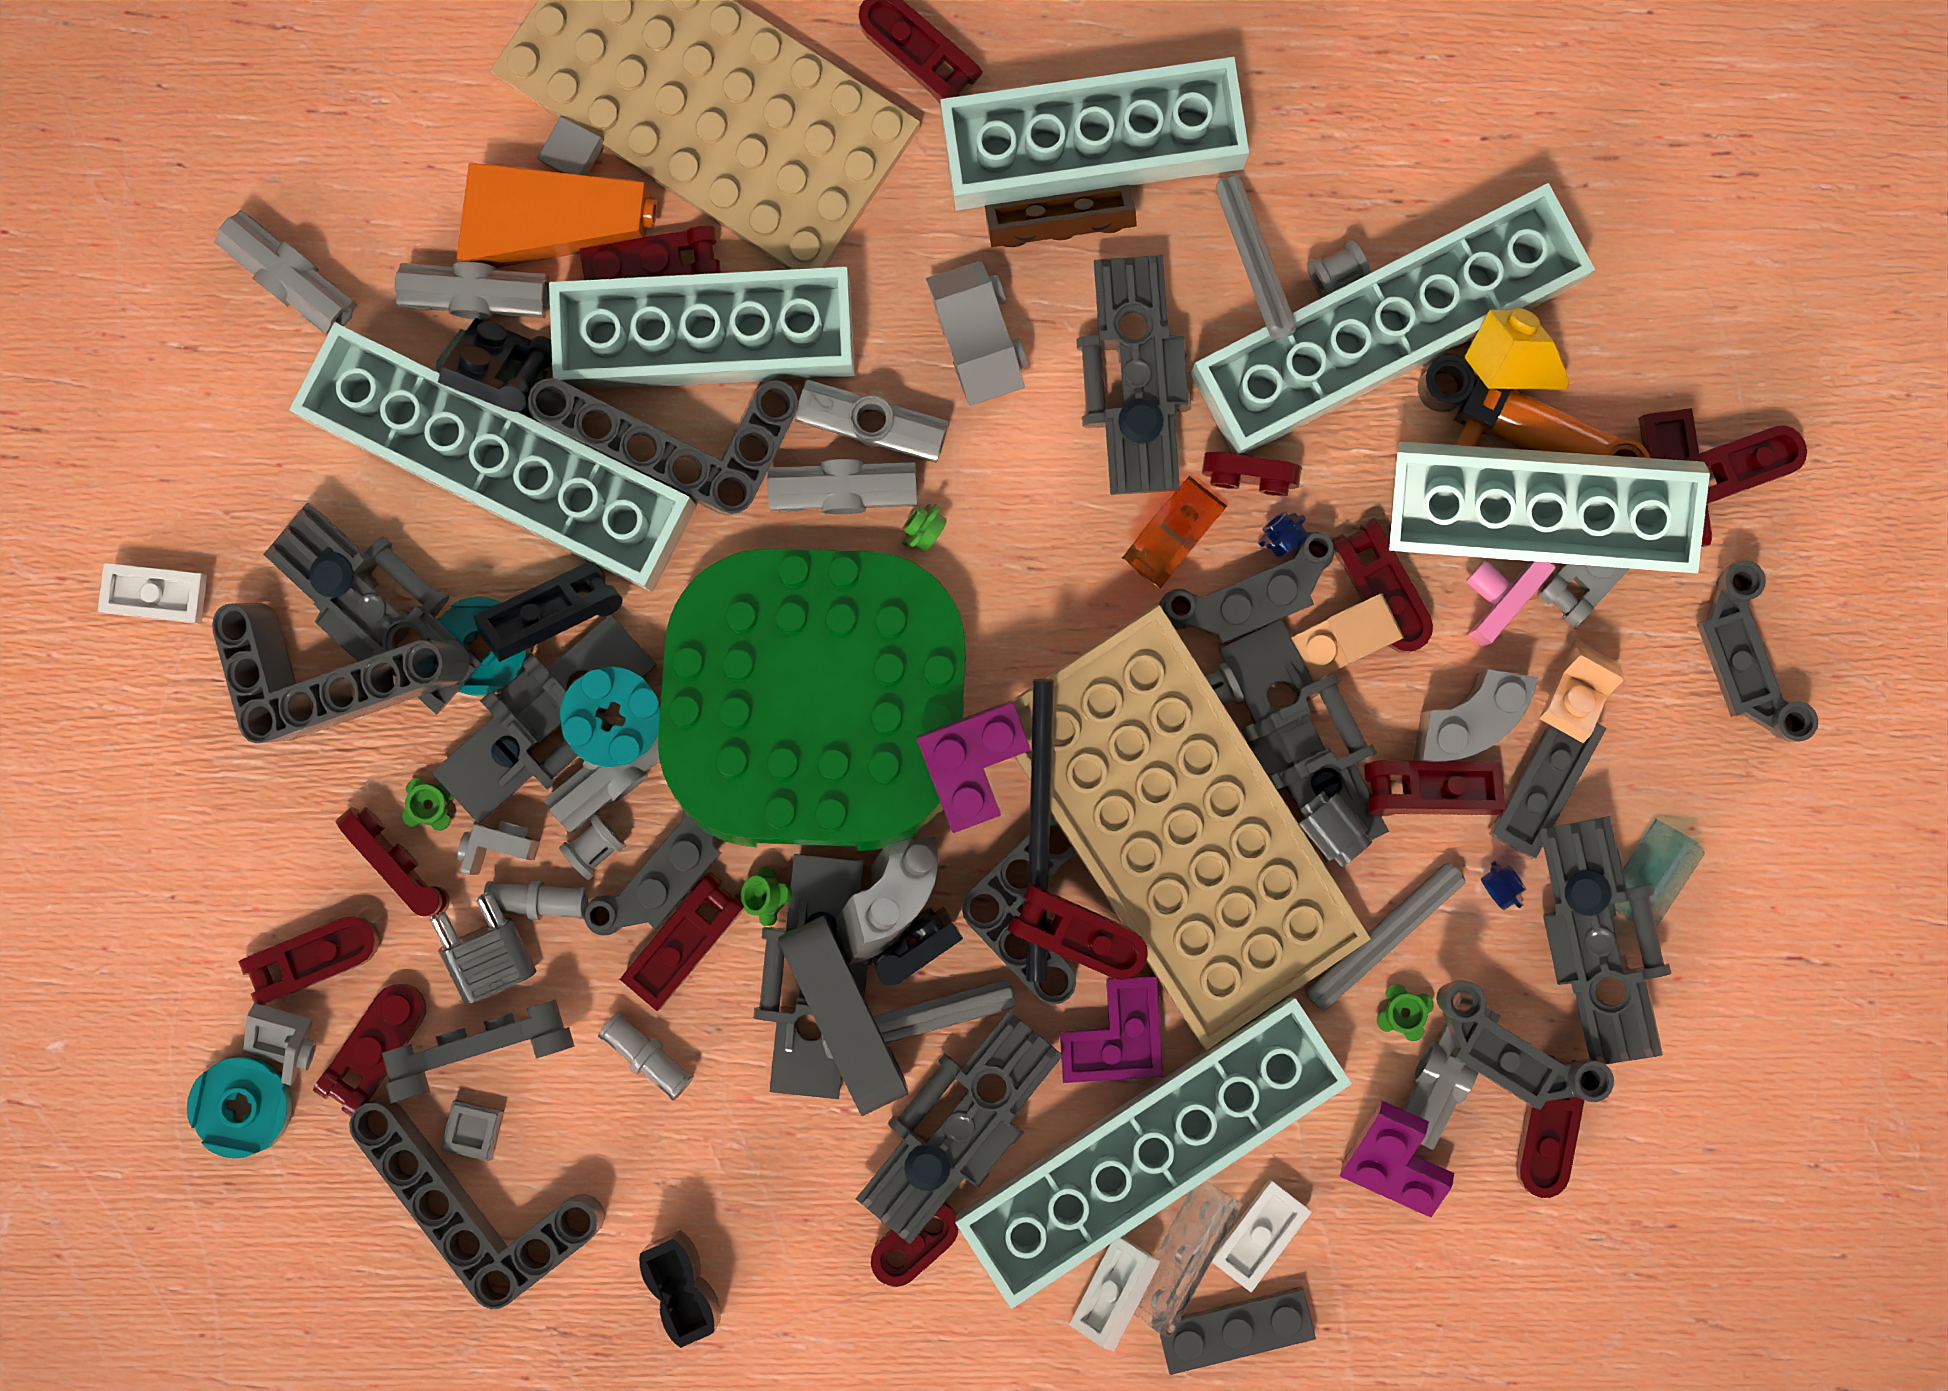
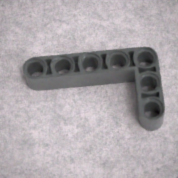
(668, 448)
(275, 691)
(1009, 899)
(464, 1213)

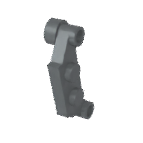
(1256, 599)
(1743, 662)
(660, 882)
(1511, 1060)
(408, 1069)

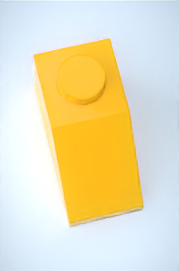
(1516, 353)

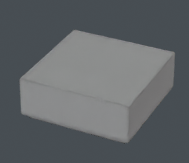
(571, 148)
(472, 1130)

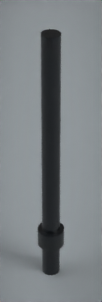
(1040, 813)

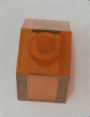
(1174, 532)

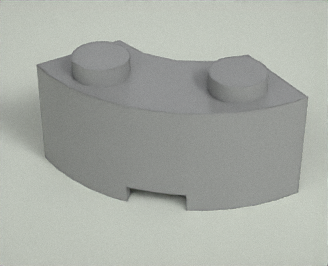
(976, 332)
(1478, 721)
(899, 890)

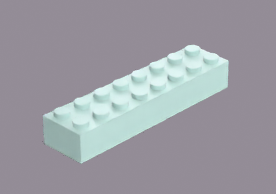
(1391, 321)
(493, 457)
(1151, 1151)

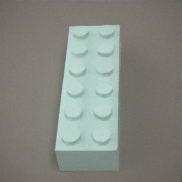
(1095, 133)
(702, 328)
(1549, 506)

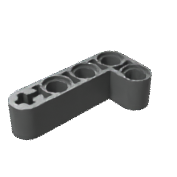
(843, 1016)

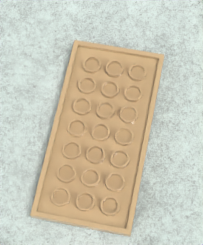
(716, 114)
(1187, 830)

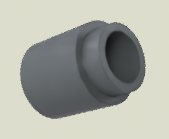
(1334, 828)

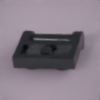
(484, 356)
(928, 938)

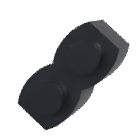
(686, 1299)

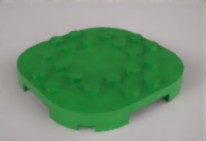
(804, 696)

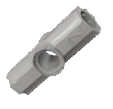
(284, 272)
(472, 290)
(840, 412)
(842, 486)
(597, 786)
(1440, 1083)

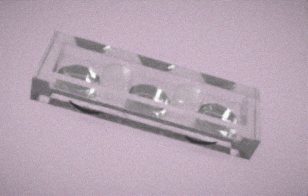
(1186, 1255)

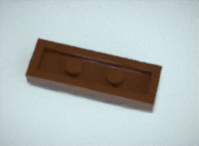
(1060, 216)

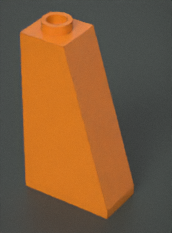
(544, 215)

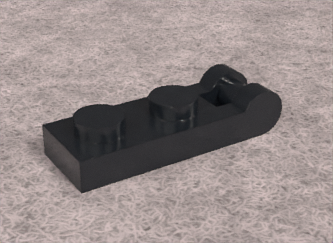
(547, 610)

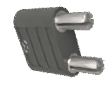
(485, 958)

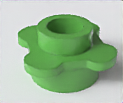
(924, 527)
(415, 811)
(765, 896)
(1412, 1025)

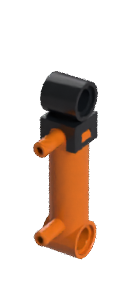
(1515, 416)

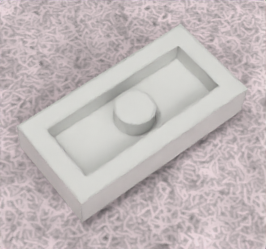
(152, 593)
(1260, 1235)
(1114, 1293)

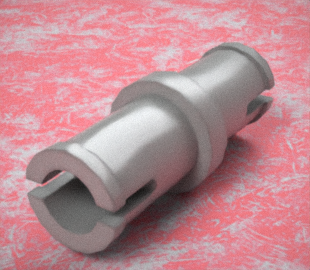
(539, 899)
(645, 1056)

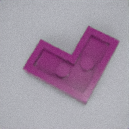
(958, 759)
(1130, 1043)
(1386, 1164)

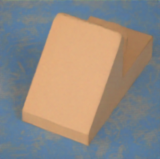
(1347, 637)
(1581, 691)

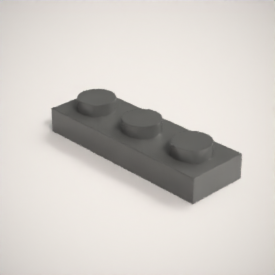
(1543, 789)
(1238, 1330)

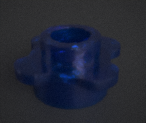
(1283, 533)
(1504, 886)

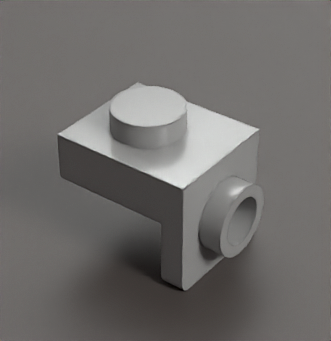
(507, 839)
(280, 1038)

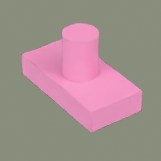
(1504, 596)

